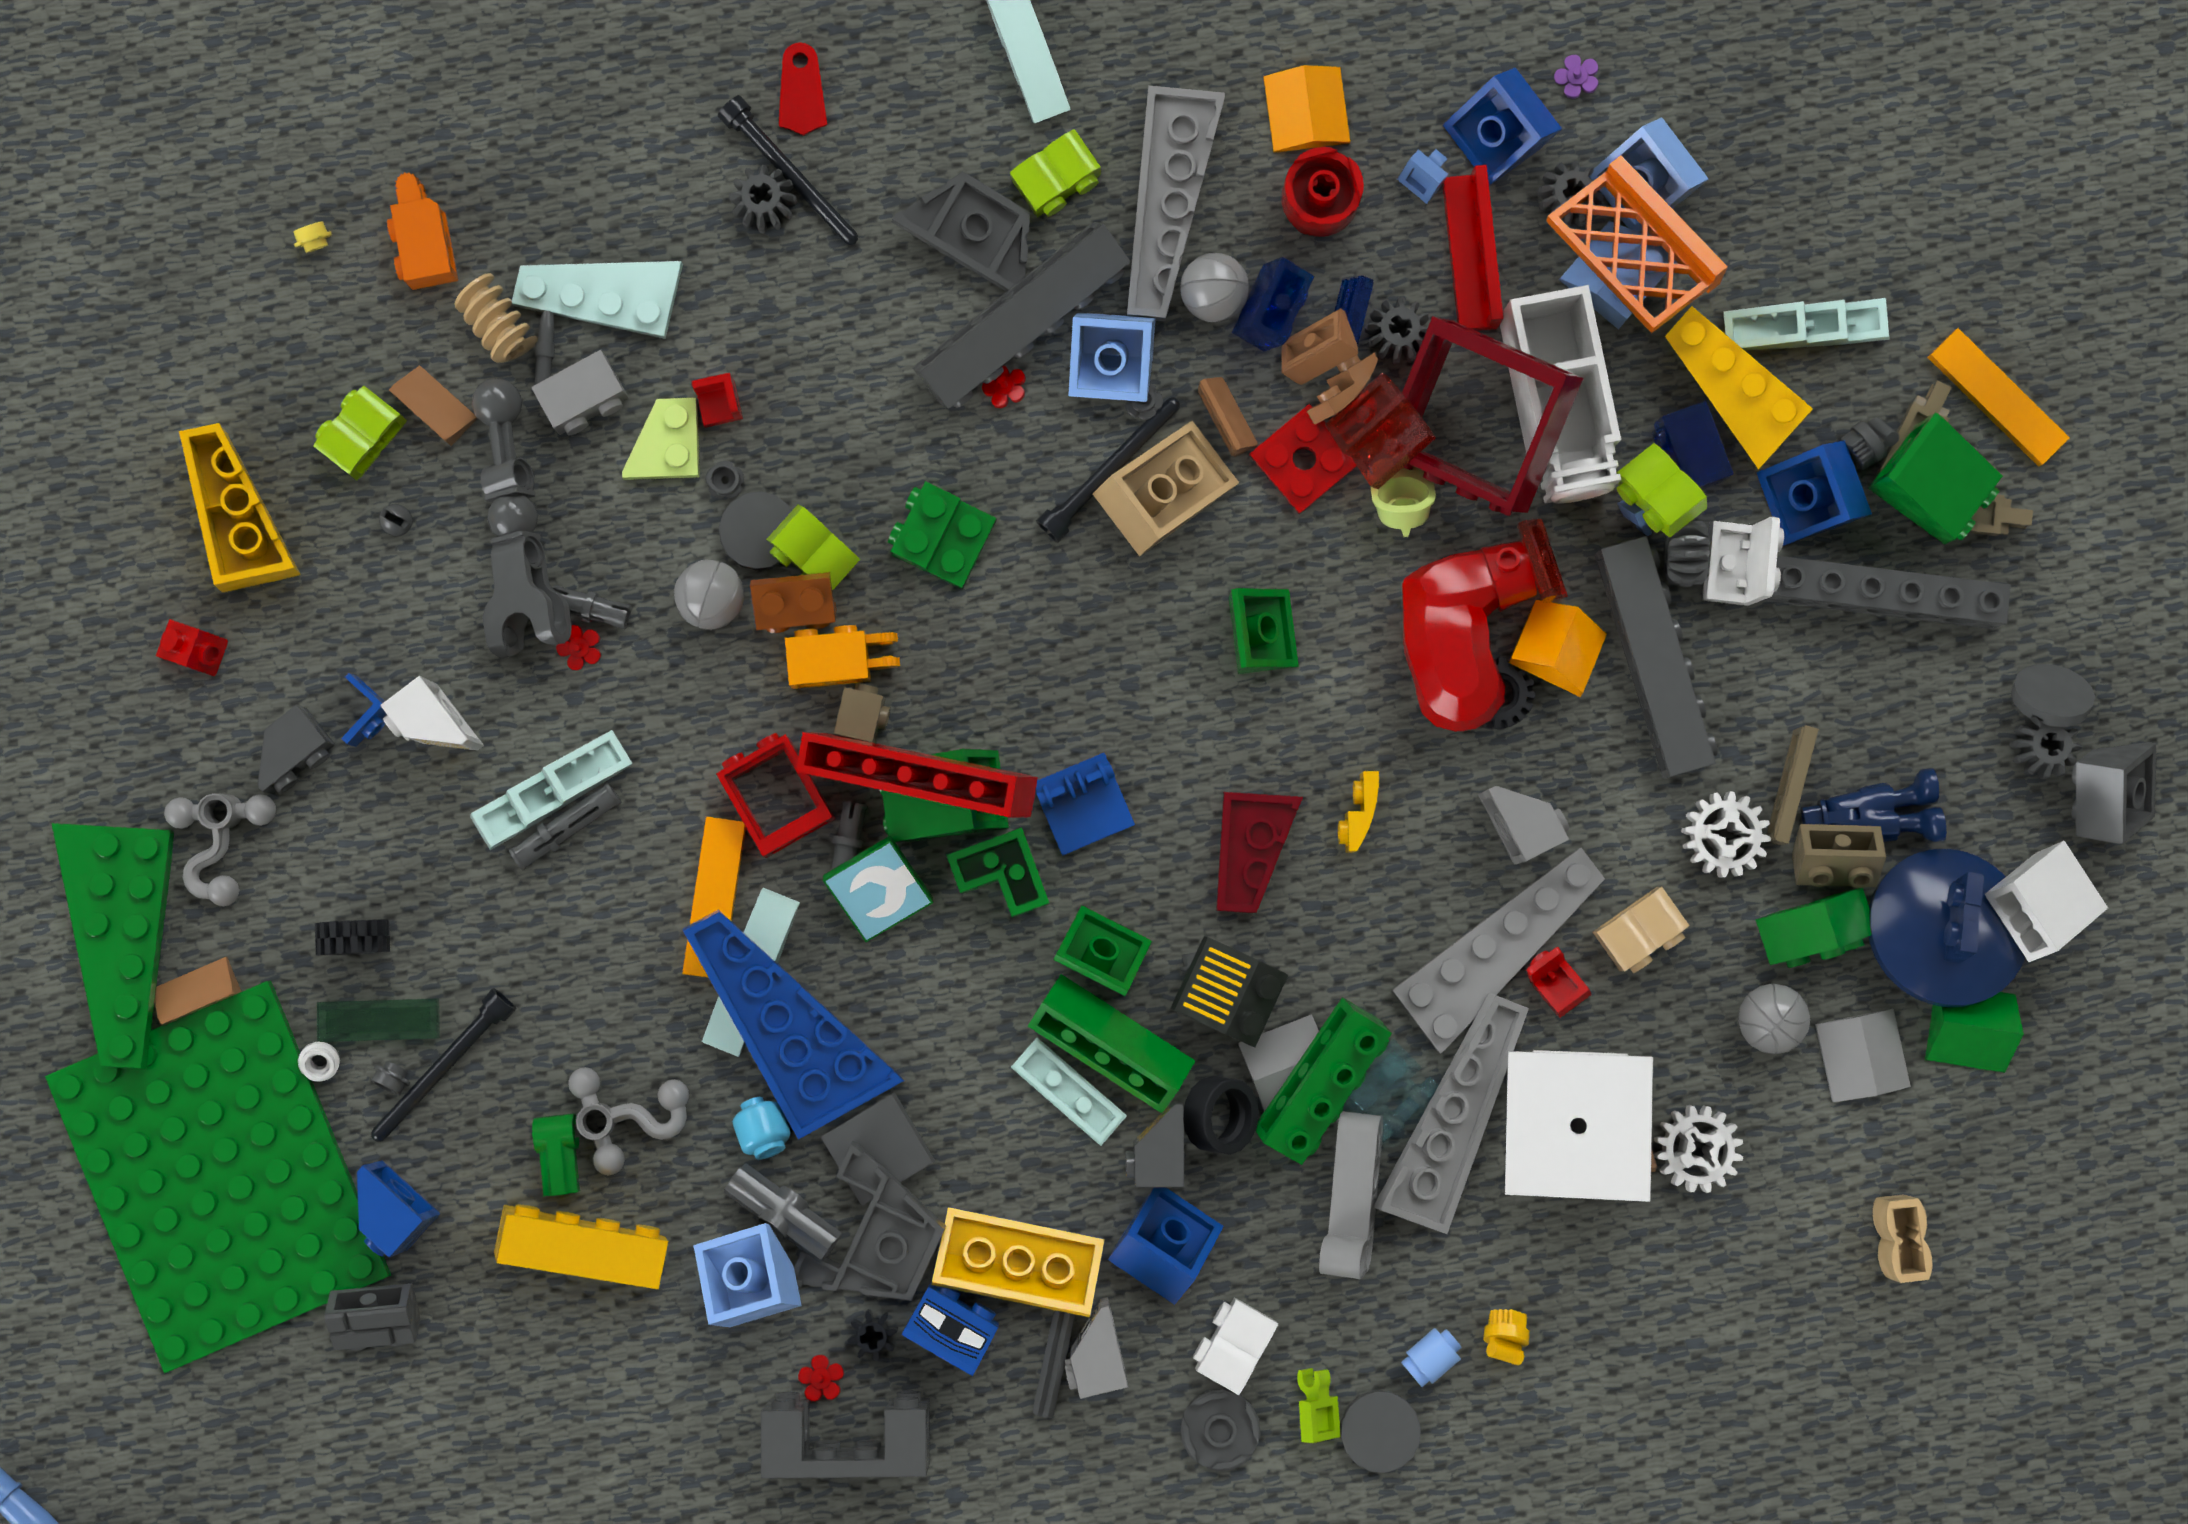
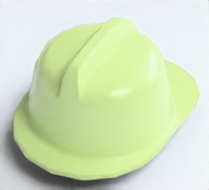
(1404, 500)

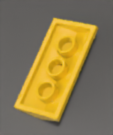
(1018, 1262)

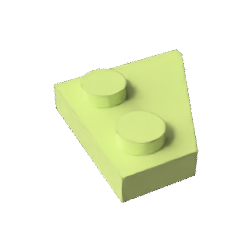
(667, 442)

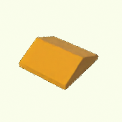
(1306, 108)
(1559, 645)

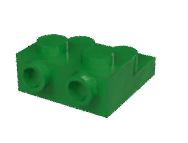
(941, 534)

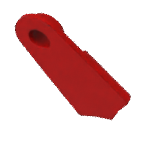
(801, 92)

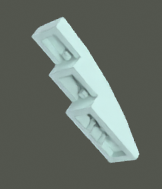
(1029, 57)
(1808, 325)
(550, 789)
(769, 929)

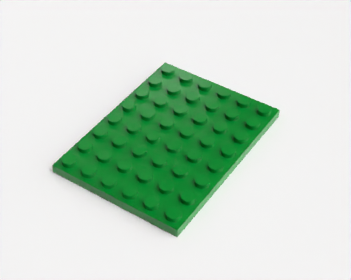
(217, 1177)

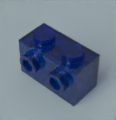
(1273, 304)
(1694, 444)

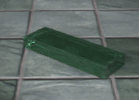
(378, 1020)

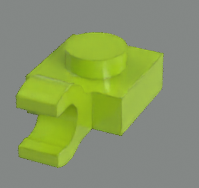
(1319, 1411)

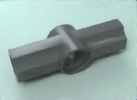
(783, 1211)

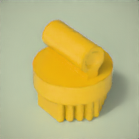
(1506, 1335)

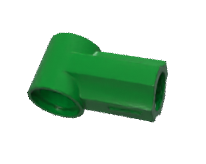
(557, 1146)

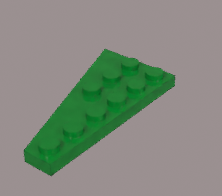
(117, 914)

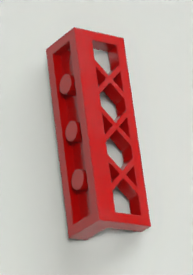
(1473, 250)

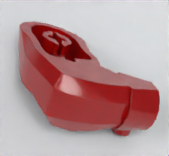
(1449, 631)

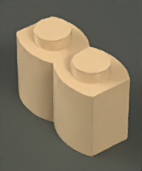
(1641, 930)
(1902, 1246)

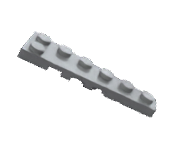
(1173, 166)
(1454, 984)
(1445, 1141)

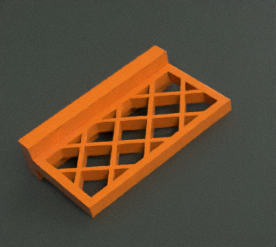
(1666, 230)

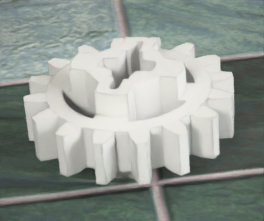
(1726, 818)
(1683, 1158)

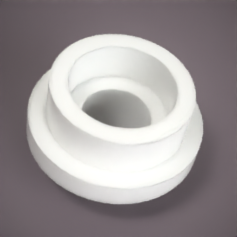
(315, 1072)

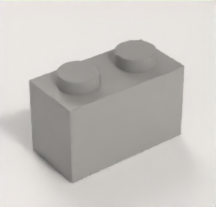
(580, 394)

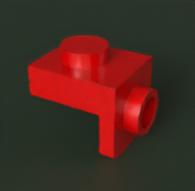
(192, 647)
(1557, 981)

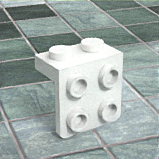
(1743, 561)

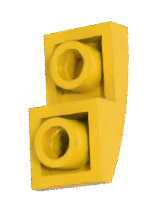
(1357, 823)

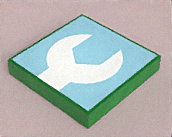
(878, 888)

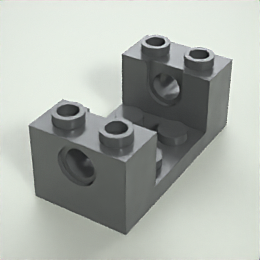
(789, 1455)

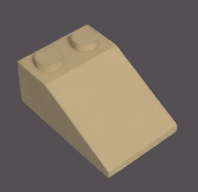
(1165, 487)

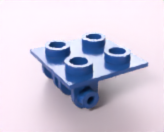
(1083, 804)

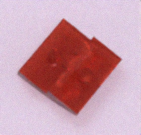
(1380, 431)
(1542, 560)

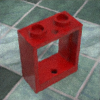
(792, 832)

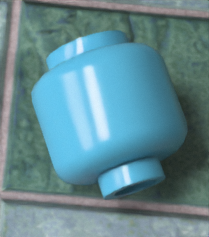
(761, 1128)

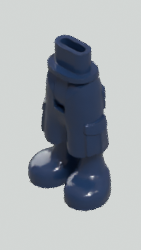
(1876, 804)

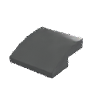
(887, 1136)

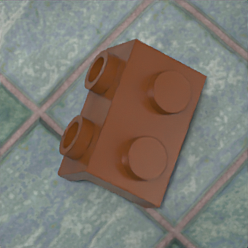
(793, 602)

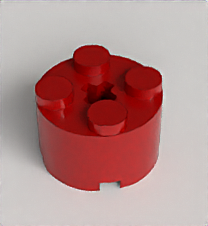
(1335, 175)

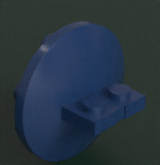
(1940, 931)

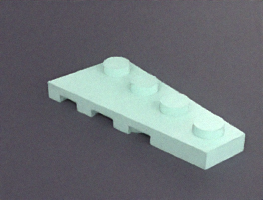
(608, 294)

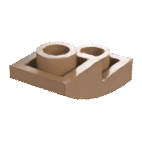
(1343, 387)

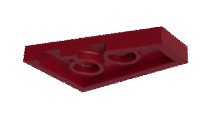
(1250, 844)

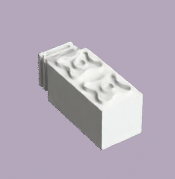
(1565, 333)

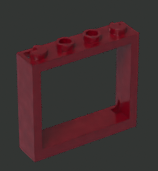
(1421, 383)

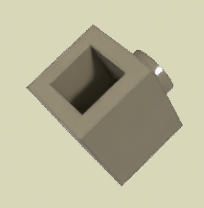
(862, 713)

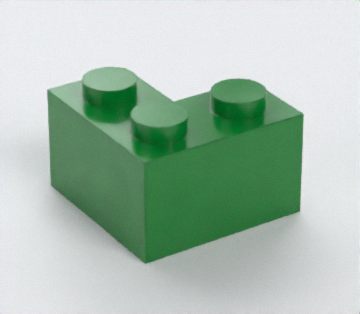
(1002, 860)
(1821, 927)

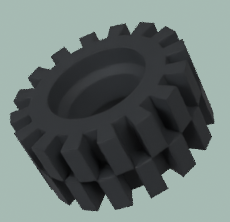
(1521, 696)
(352, 937)

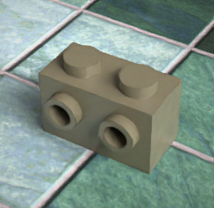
(1838, 855)

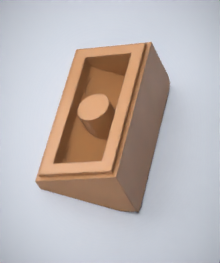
(1318, 348)
(433, 404)
(1226, 415)
(195, 991)

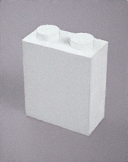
(2046, 901)

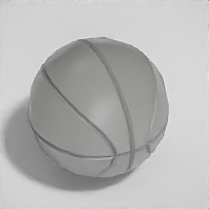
(1214, 287)
(709, 594)
(1774, 1018)

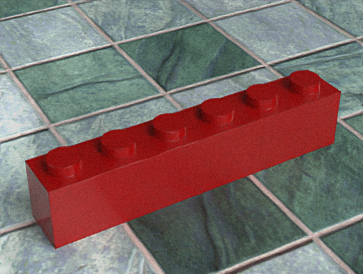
(917, 774)

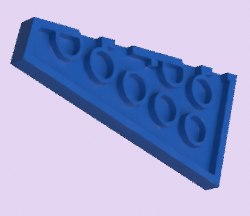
(798, 1044)

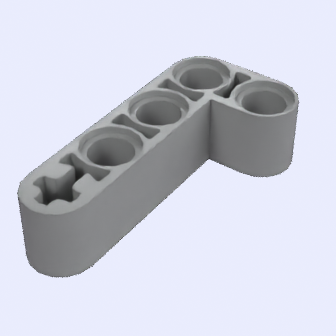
(1349, 1241)

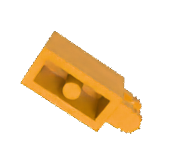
(835, 657)

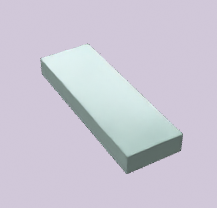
(1069, 1091)

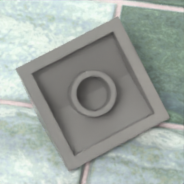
(1277, 1055)
(1863, 1056)

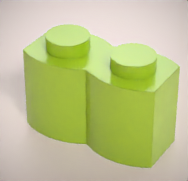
(1056, 174)
(358, 432)
(1661, 491)
(811, 546)

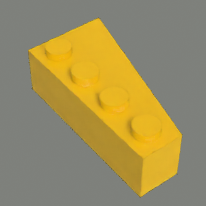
(1745, 394)
(234, 522)
(580, 1247)

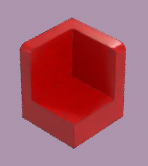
(717, 399)

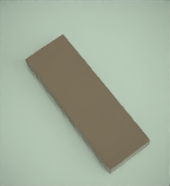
(1791, 784)

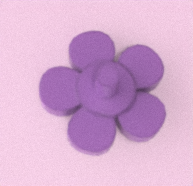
(1577, 76)

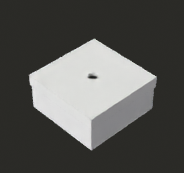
(1579, 1125)

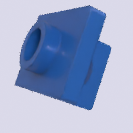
(371, 721)

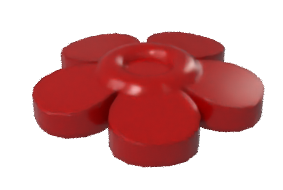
(1006, 386)
(579, 647)
(821, 1379)

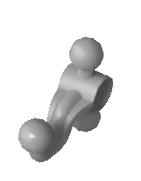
(182, 813)
(608, 1157)

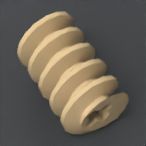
(492, 321)

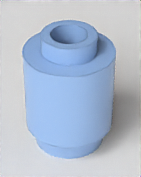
(1432, 1356)

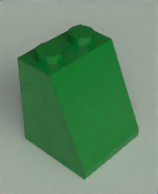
(1937, 480)
(921, 819)

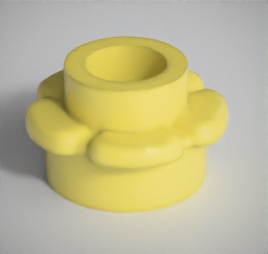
(312, 237)

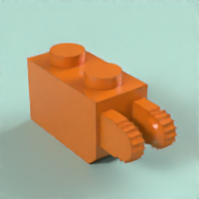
(421, 237)

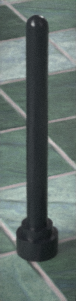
(737, 115)
(1058, 519)
(494, 1009)

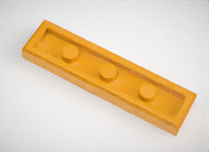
(1998, 397)
(715, 878)

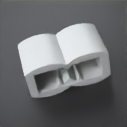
(1235, 1345)

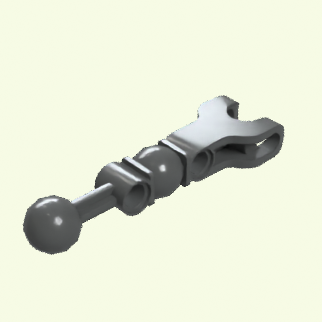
(517, 554)

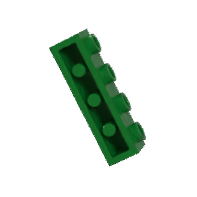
(1112, 1040)
(1323, 1081)

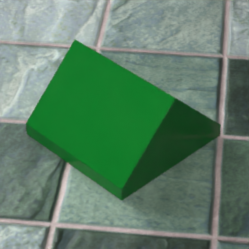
(1262, 629)
(1103, 950)
(1976, 1034)

